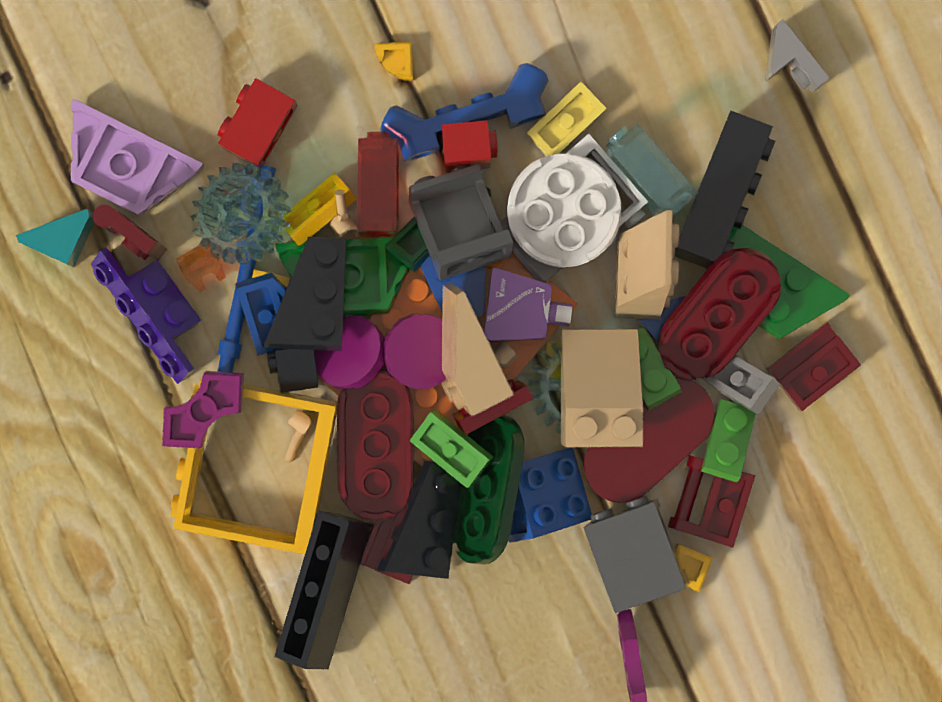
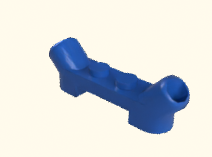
(519, 104)

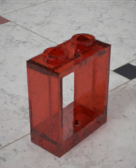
(378, 185)

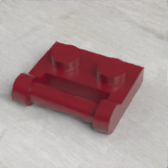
(135, 239)
(722, 508)

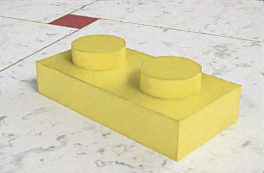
(566, 120)

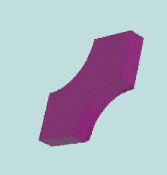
(218, 396)
(631, 656)

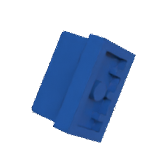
(549, 496)

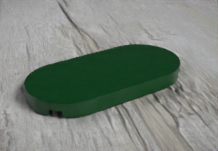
(489, 504)

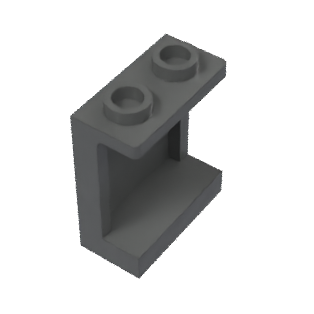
(459, 221)
(635, 554)

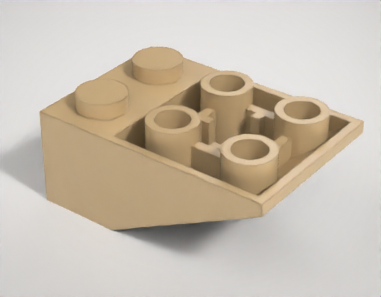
(646, 268)

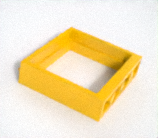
(189, 471)

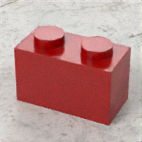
(256, 123)
(469, 144)

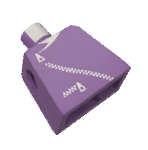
(521, 308)

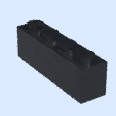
(724, 189)
(323, 590)

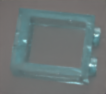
(650, 170)

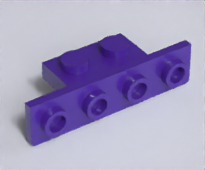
(153, 307)

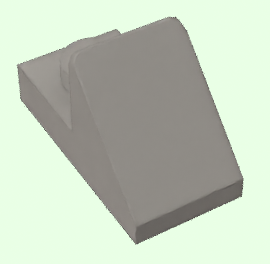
(789, 50)
(744, 384)

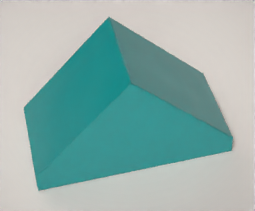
(61, 238)

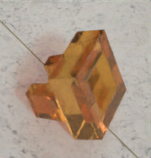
(198, 263)

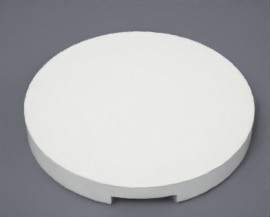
(564, 210)

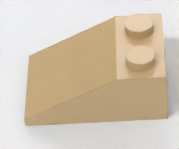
(468, 362)
(601, 388)

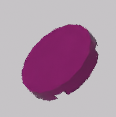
(415, 351)
(360, 355)

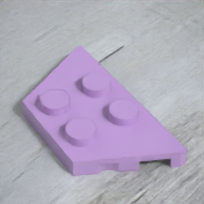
(124, 162)

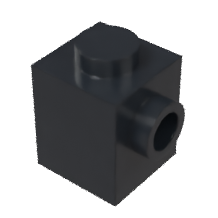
(294, 369)

